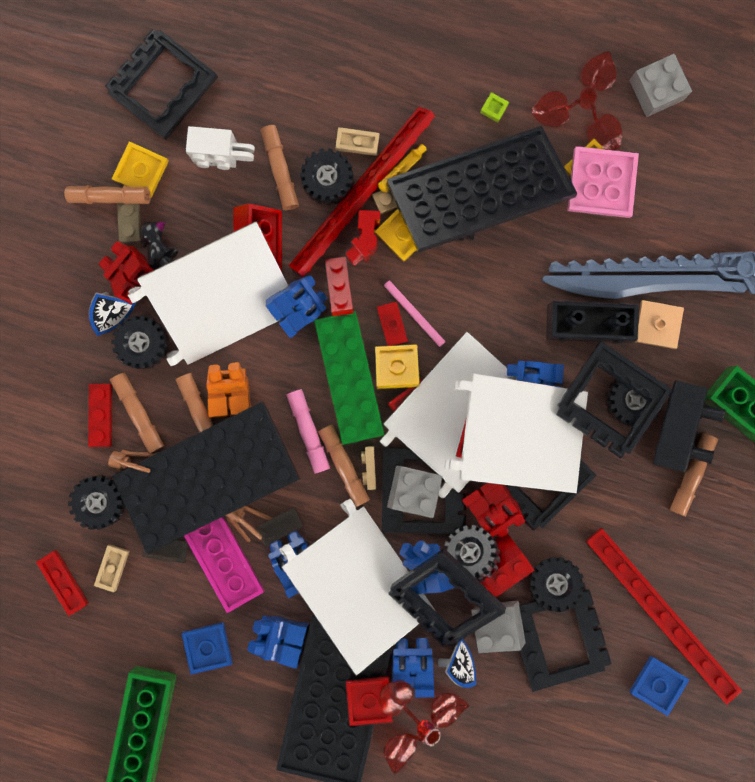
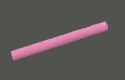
(414, 313)

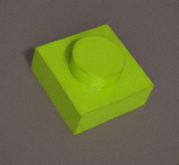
(494, 107)

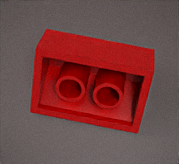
(269, 222)
(510, 570)

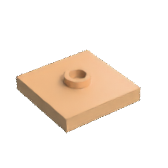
(659, 324)

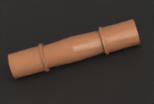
(279, 167)
(107, 194)
(194, 402)
(137, 413)
(343, 465)
(692, 478)

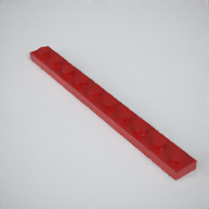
(361, 191)
(663, 616)

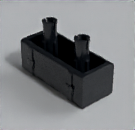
(592, 322)
(680, 426)

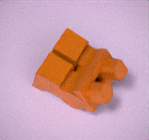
(227, 383)

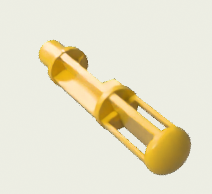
(404, 166)

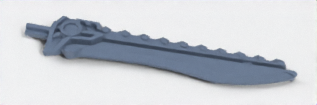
(725, 266)

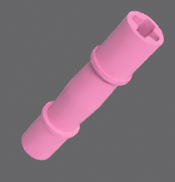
(308, 431)

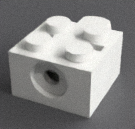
(216, 148)

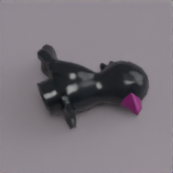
(158, 252)

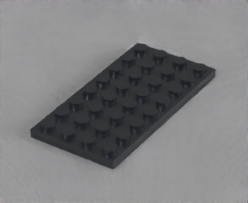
(480, 188)
(206, 477)
(318, 729)

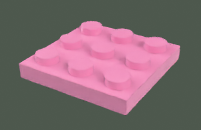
(603, 182)

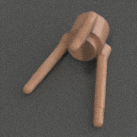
(121, 461)
(237, 516)

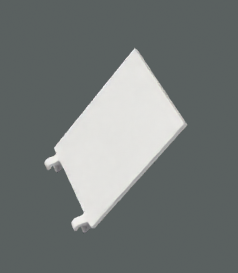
(214, 293)
(435, 412)
(517, 435)
(348, 585)

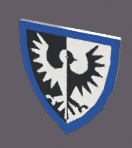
(108, 312)
(460, 666)

